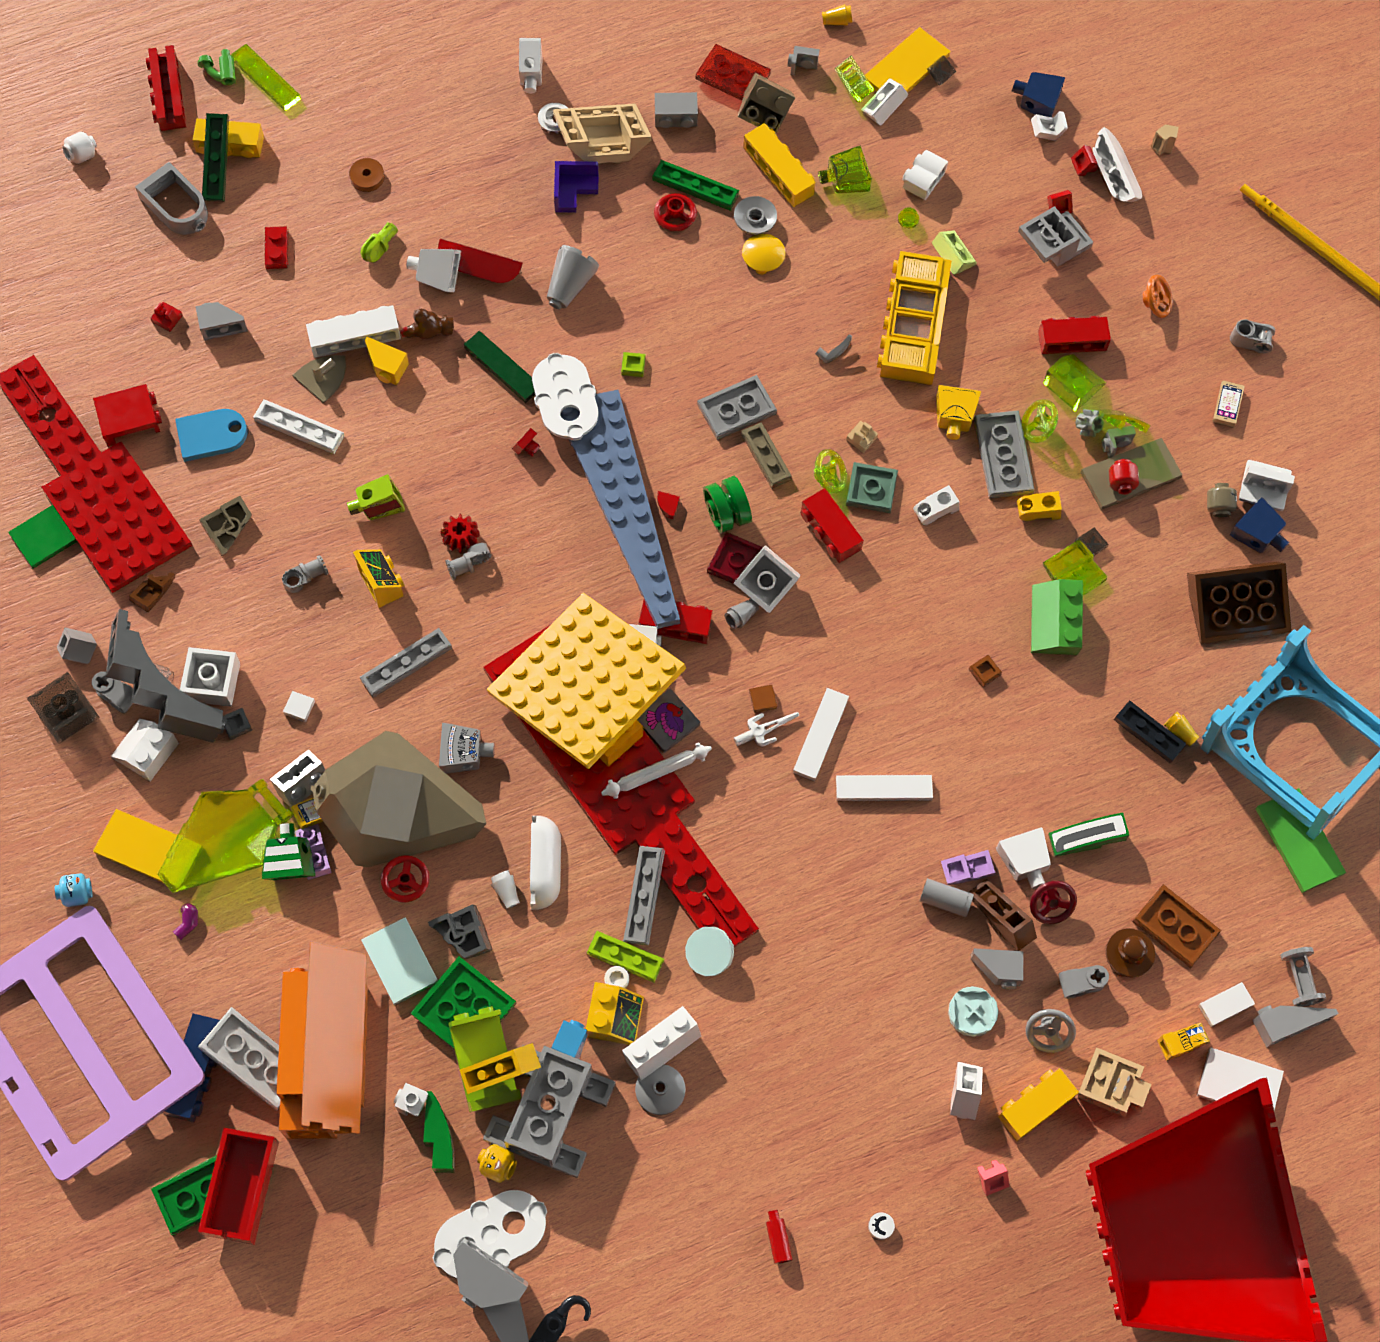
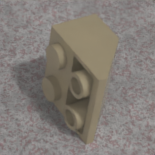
(765, 103)

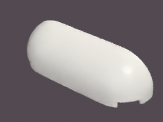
(1116, 167)
(544, 862)

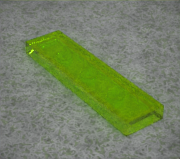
(265, 77)

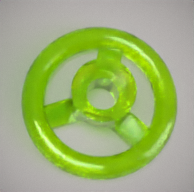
(1041, 422)
(828, 472)

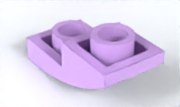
(318, 849)

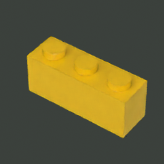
(243, 138)
(500, 1068)
(1037, 1103)

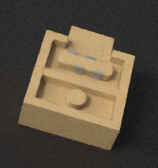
(1114, 1083)

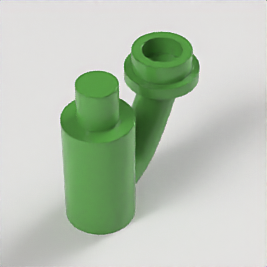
(226, 64)

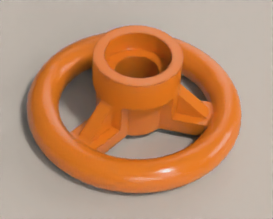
(1154, 296)

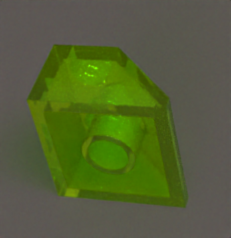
(1073, 381)

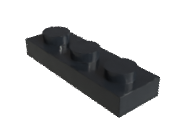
(1150, 731)

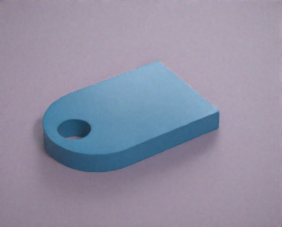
(210, 433)

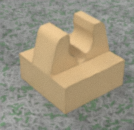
(862, 436)

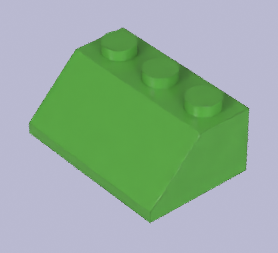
(1057, 617)

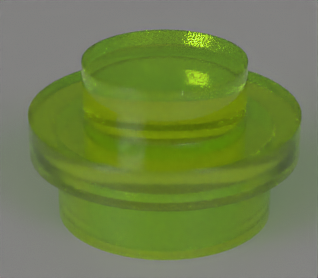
(908, 218)

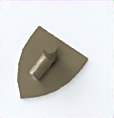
(322, 376)

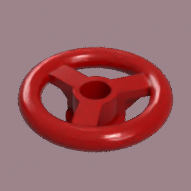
(675, 210)
(405, 887)

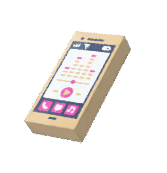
(1228, 403)

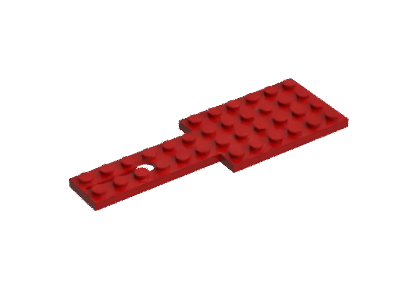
(99, 493)

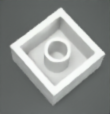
(210, 676)

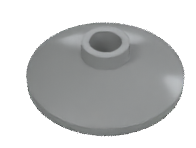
(757, 208)
(661, 1102)

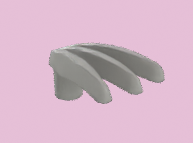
(836, 352)

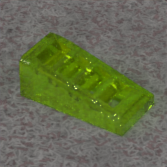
(861, 88)

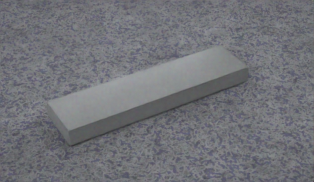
(405, 662)
(644, 895)

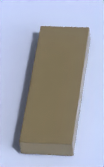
(766, 455)

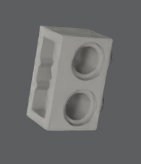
(295, 780)

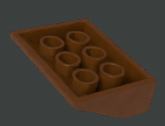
(1240, 601)

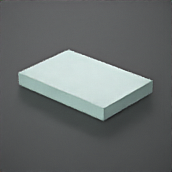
(399, 961)

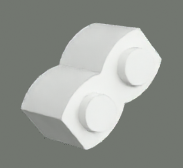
(925, 174)

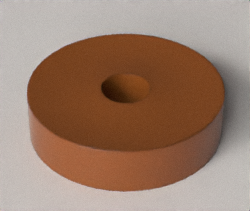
(370, 182)

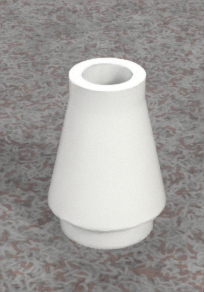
(505, 888)

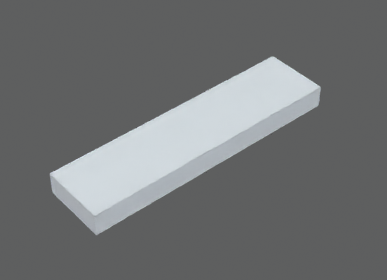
(298, 426)
(820, 734)
(884, 787)

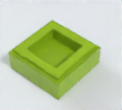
(633, 364)

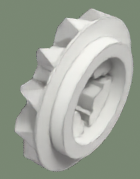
(545, 117)

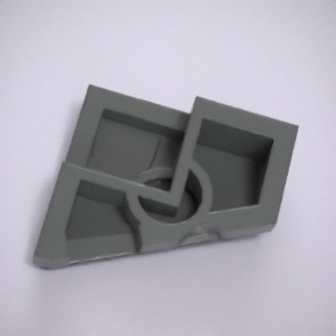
(463, 931)

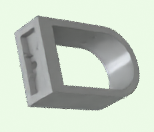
(159, 182)

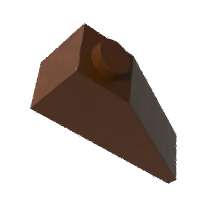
(1004, 915)

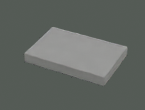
(736, 407)

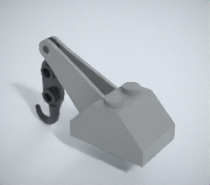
(498, 1291)

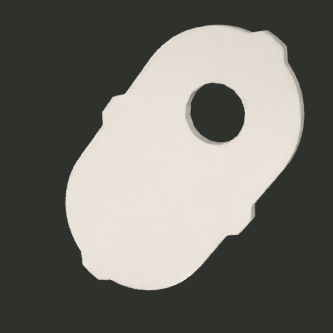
(560, 384)
(484, 1228)

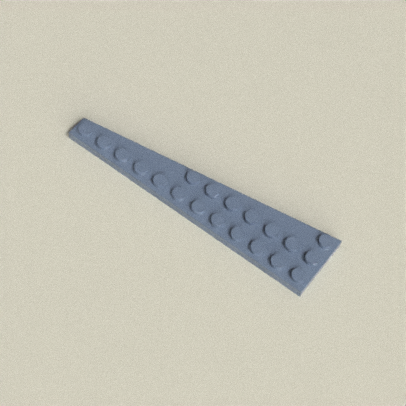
(618, 486)

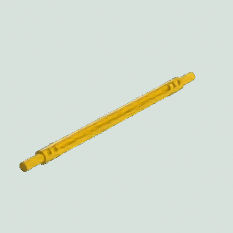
(1313, 241)

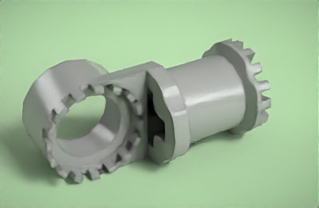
(464, 564)
(305, 573)

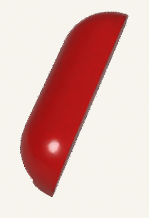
(483, 263)

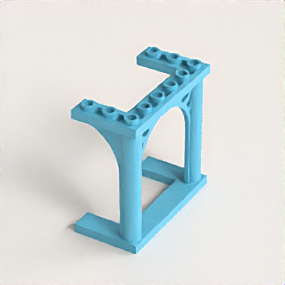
(1300, 667)

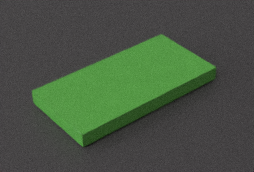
(1307, 859)

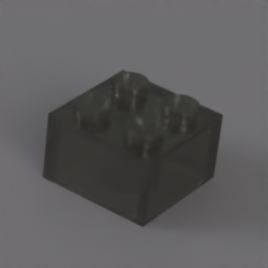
(63, 707)

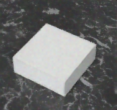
(299, 706)

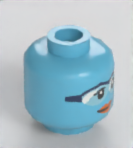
(73, 890)

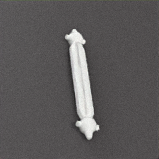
(656, 770)

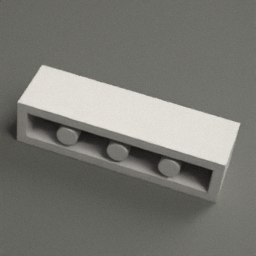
(350, 331)

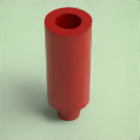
(778, 1238)

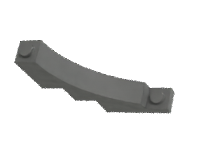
(178, 711)

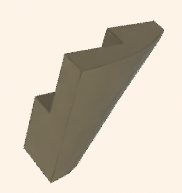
(226, 523)

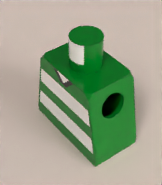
(287, 856)

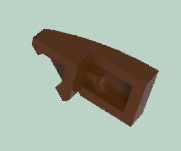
(151, 591)

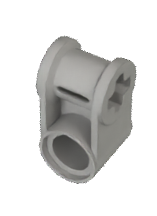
(1254, 336)
(116, 693)
(1079, 982)

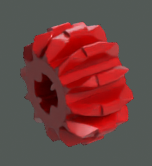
(451, 533)

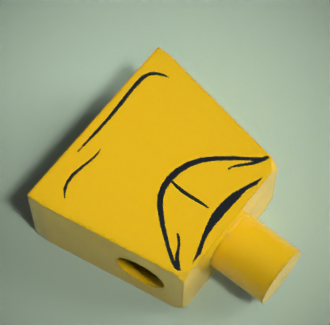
(956, 409)

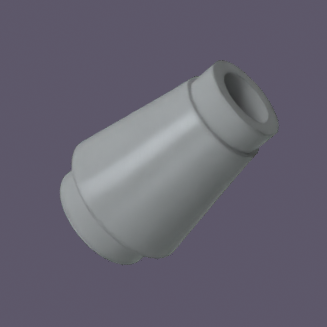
(741, 613)

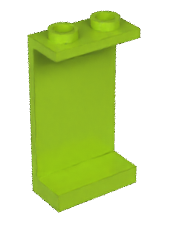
(477, 1040)

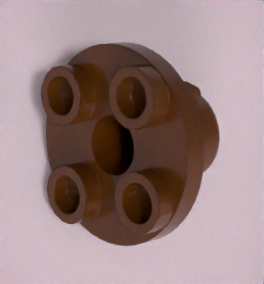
(1130, 953)

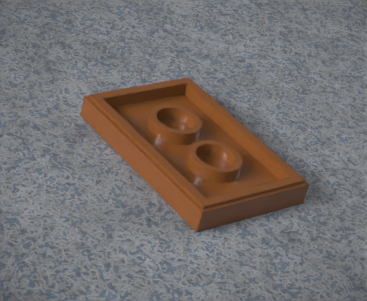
(1176, 926)

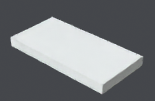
(245, 1055)

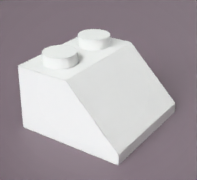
(767, 579)
(145, 748)

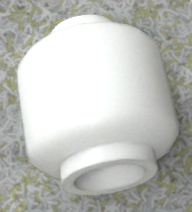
(79, 147)

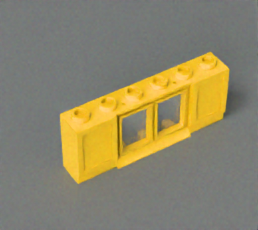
(914, 318)

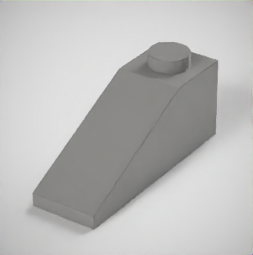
(1286, 1021)

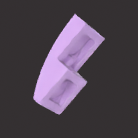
(968, 868)

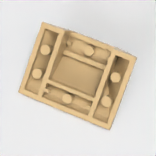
(603, 132)

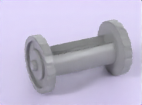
(1303, 977)

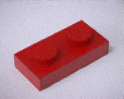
(276, 247)

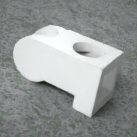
(937, 505)

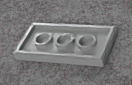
(1004, 454)

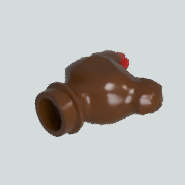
(428, 325)

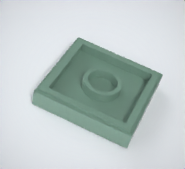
(872, 487)

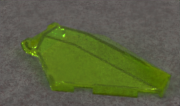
(222, 837)

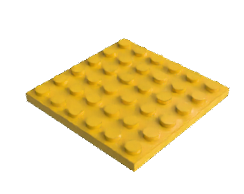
(586, 680)

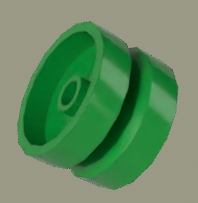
(727, 504)

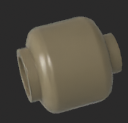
(1221, 500)

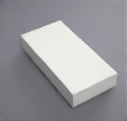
(1226, 1004)

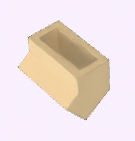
(1164, 139)

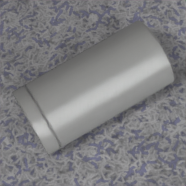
(946, 897)

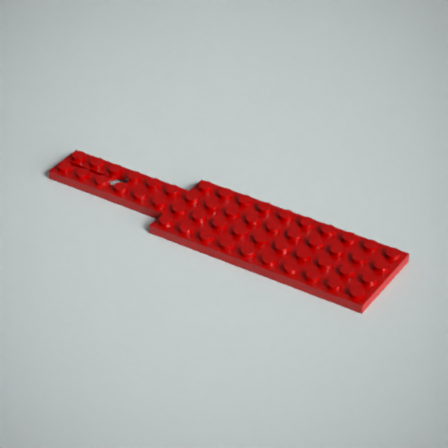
(644, 817)

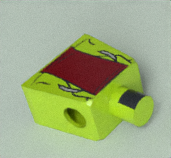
(377, 499)

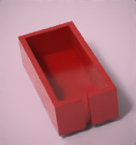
(238, 1186)

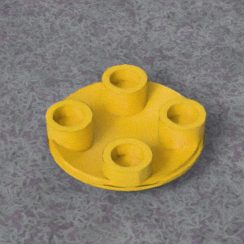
(763, 253)

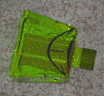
(847, 172)

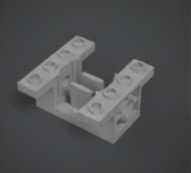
(539, 1132)

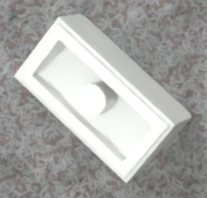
(885, 101)

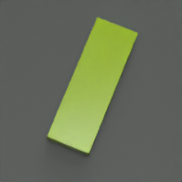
(626, 956)

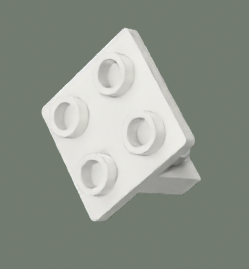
(1266, 482)

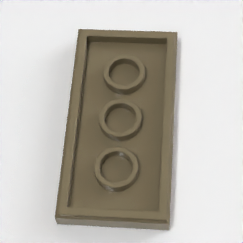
(1155, 469)

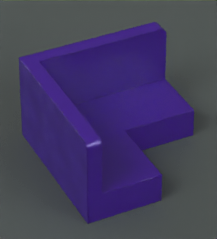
(574, 179)

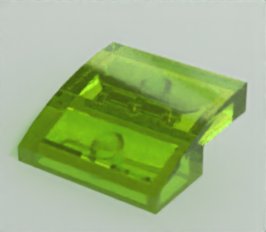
(1119, 418)
(1075, 564)

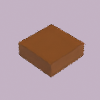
(985, 670)
(763, 698)

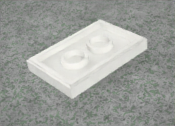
(1228, 1073)

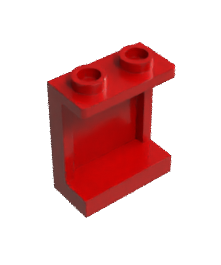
(126, 412)

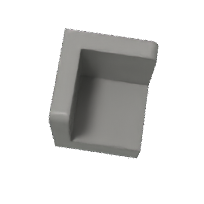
(76, 645)

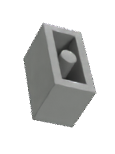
(676, 110)

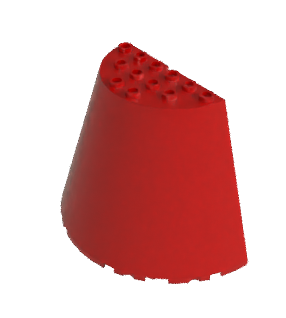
(1208, 1227)

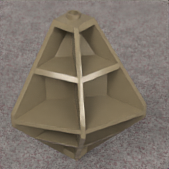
(393, 803)

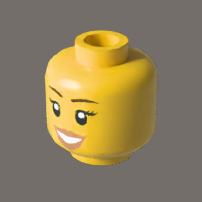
(497, 1163)

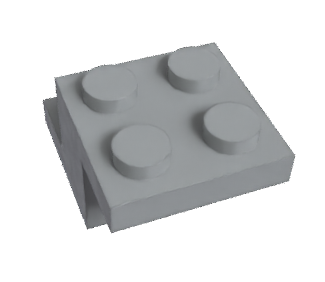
(1055, 236)

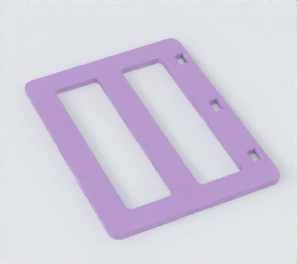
(125, 1114)

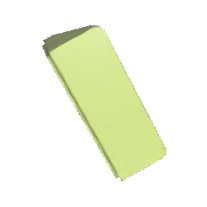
(952, 248)

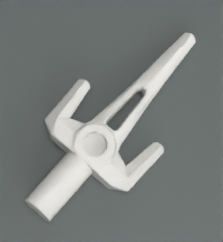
(757, 731)

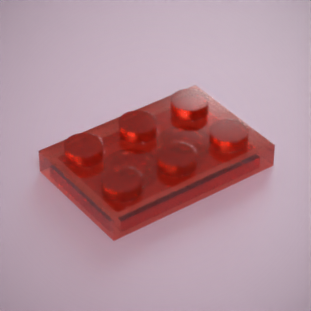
(729, 71)

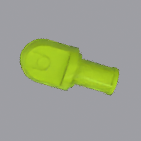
(377, 244)

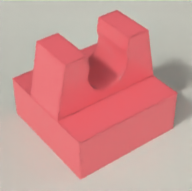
(993, 1178)

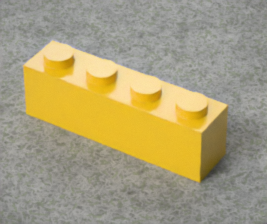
(779, 164)

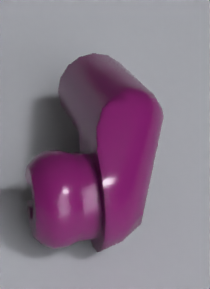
(189, 920)

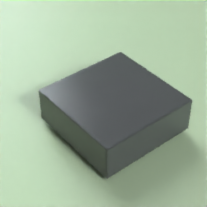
(236, 723)

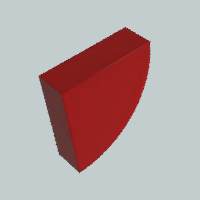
(668, 503)

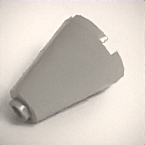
(569, 276)

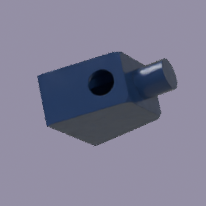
(1039, 93)
(1261, 528)

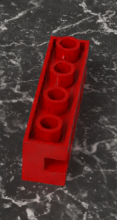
(166, 89)

